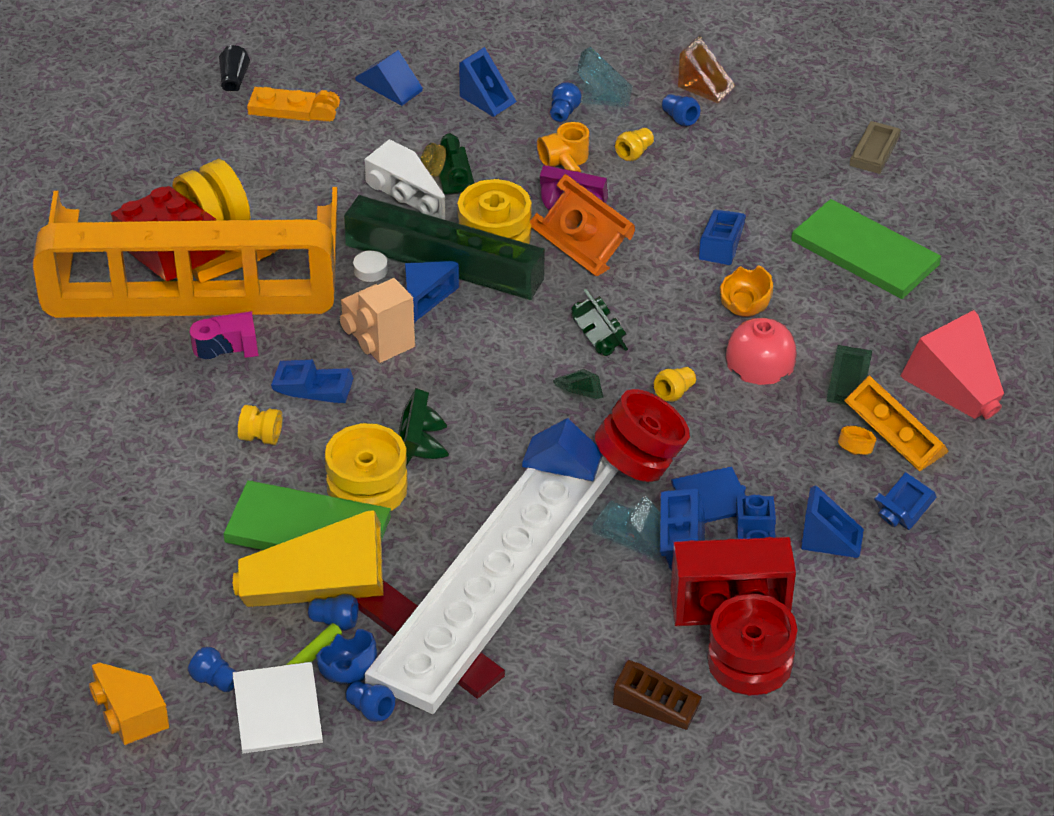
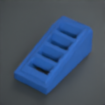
(721, 241)

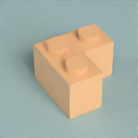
(380, 319)

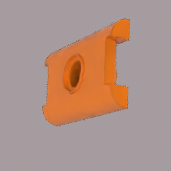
(597, 235)

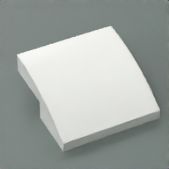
(277, 707)

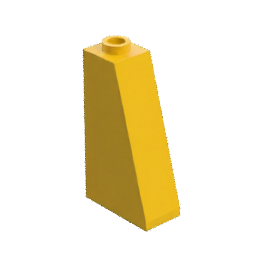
(315, 565)

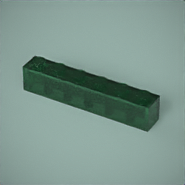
(422, 238)

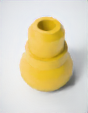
(632, 143)
(672, 383)

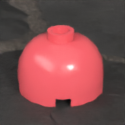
(761, 351)

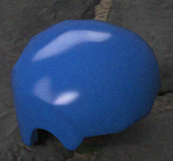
(347, 659)

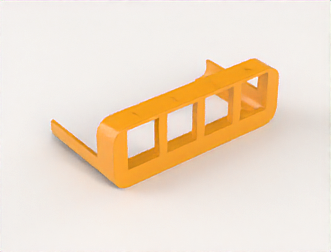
(183, 297)

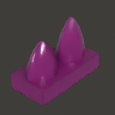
(551, 176)

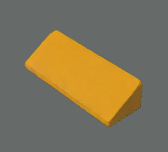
(896, 424)

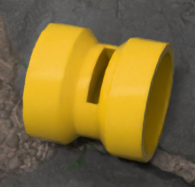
(263, 425)

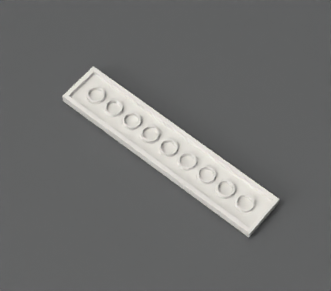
(484, 585)

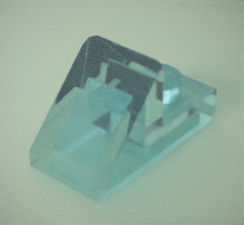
(602, 81)
(631, 528)

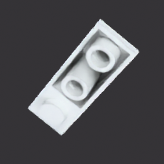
(405, 178)

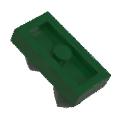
(419, 418)

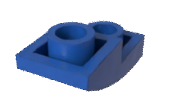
(755, 516)

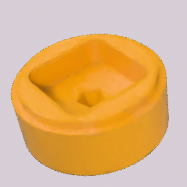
(857, 440)

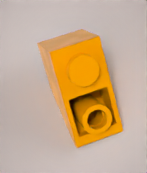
(130, 701)

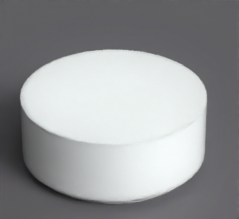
(370, 266)

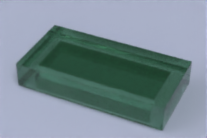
(848, 372)

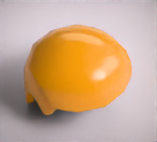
(747, 291)

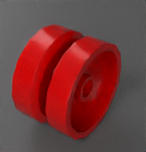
(642, 435)
(752, 644)

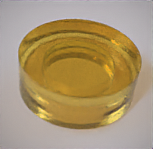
(434, 158)

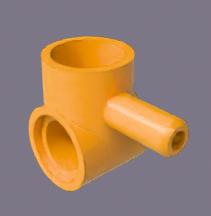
(566, 147)

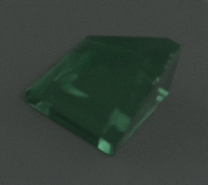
(581, 383)

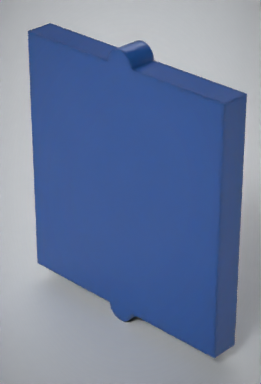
(717, 491)

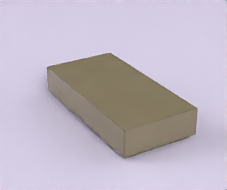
(875, 147)

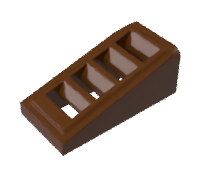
(638, 702)

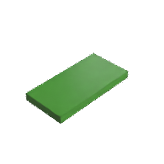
(866, 248)
(277, 514)

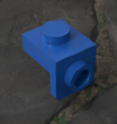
(905, 502)

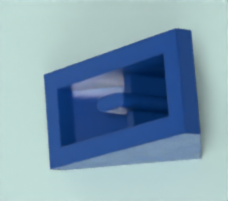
(391, 79)
(483, 84)
(430, 284)
(563, 451)
(830, 527)

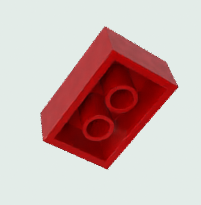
(165, 205)
(720, 569)

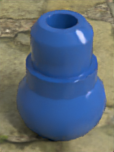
(565, 99)
(683, 109)
(338, 610)
(210, 668)
(373, 701)

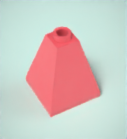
(957, 367)

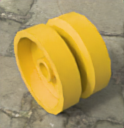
(215, 191)
(497, 209)
(367, 465)

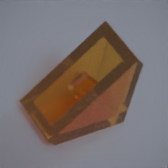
(702, 72)

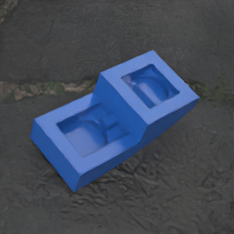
(303, 380)

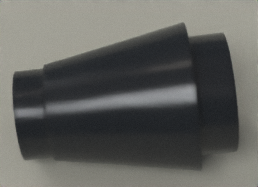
(233, 66)

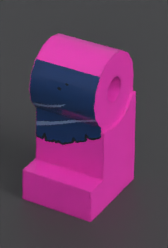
(224, 335)

